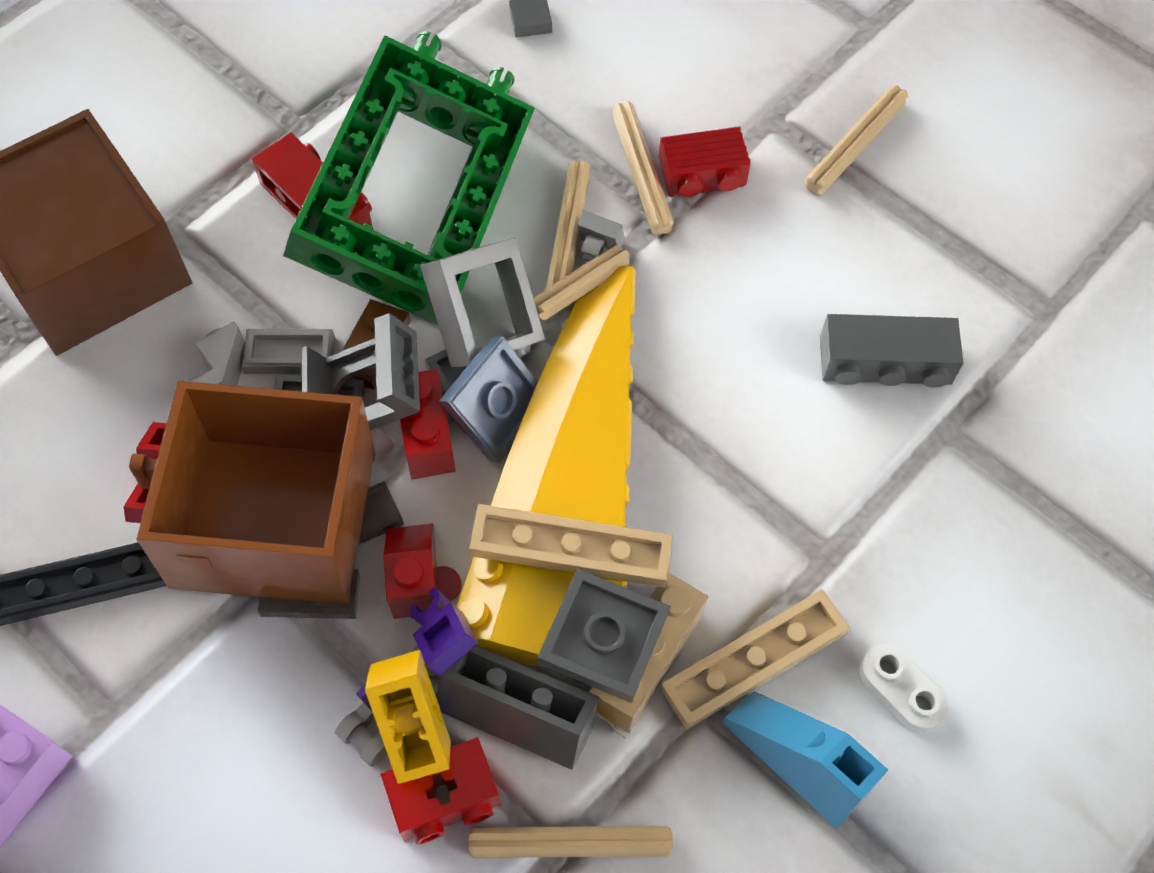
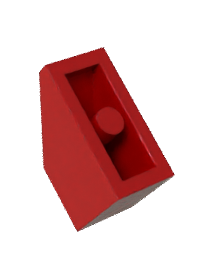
(410, 568)

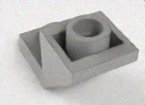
(222, 355)

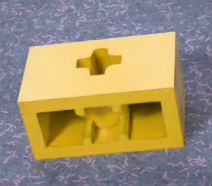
(408, 716)

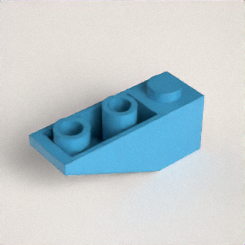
(809, 755)

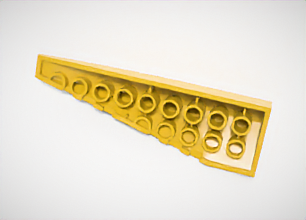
(562, 464)

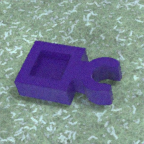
(443, 633)

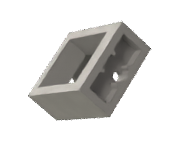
(450, 310)

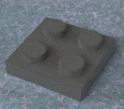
(603, 635)

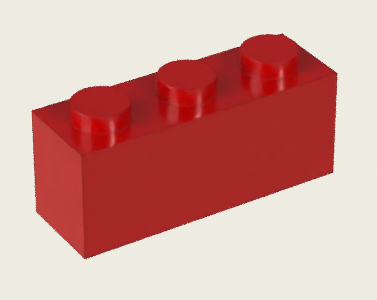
(289, 171)

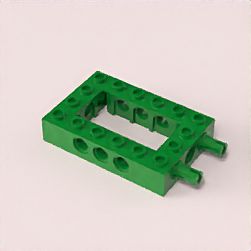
(445, 100)

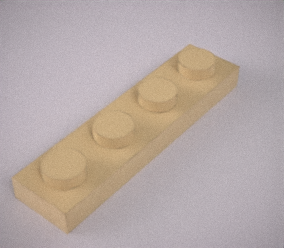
(571, 544)
(754, 659)

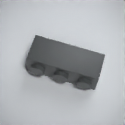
(890, 349)
(518, 705)

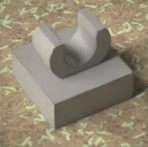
(598, 234)

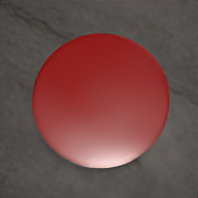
(449, 582)

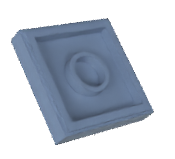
(491, 398)

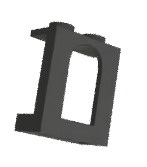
(396, 365)

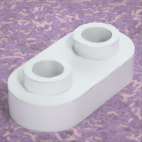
(901, 688)

